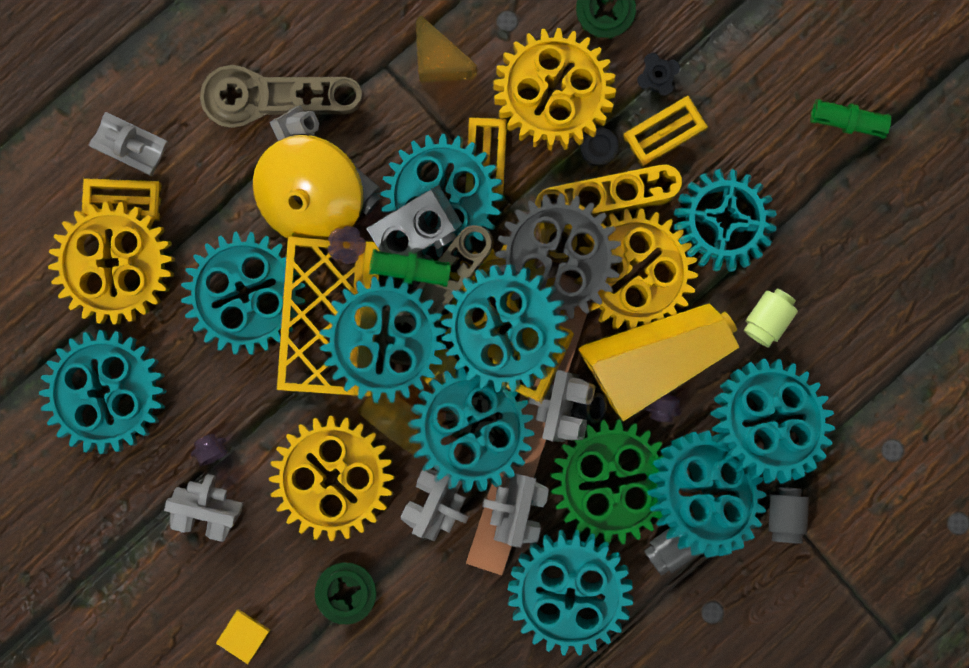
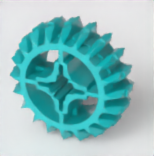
(740, 221)

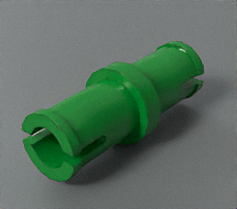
(850, 118)
(409, 268)

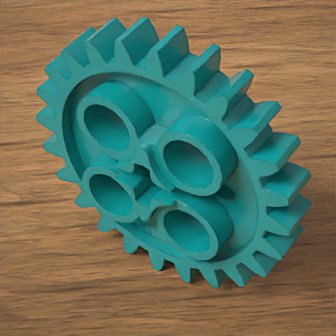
(475, 205)
(231, 260)
(536, 312)
(418, 344)
(70, 402)
(780, 454)
(486, 459)
(709, 529)
(566, 625)

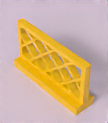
(364, 317)

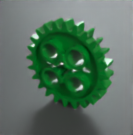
(607, 447)

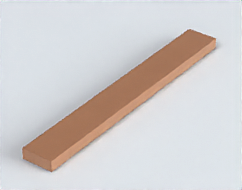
(486, 551)

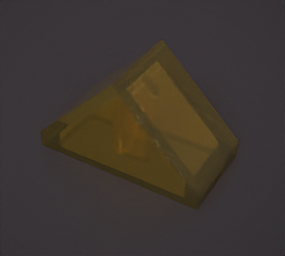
(439, 57)
(392, 420)

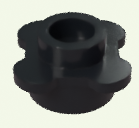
(649, 80)
(592, 413)

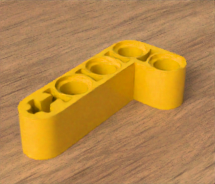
(609, 202)

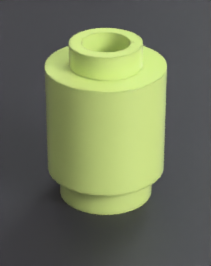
(770, 317)

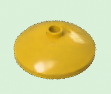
(315, 173)

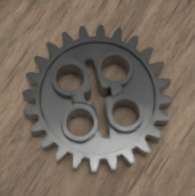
(593, 267)

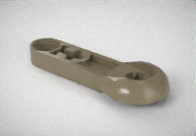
(268, 95)
(439, 294)

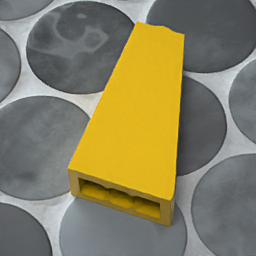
(658, 356)

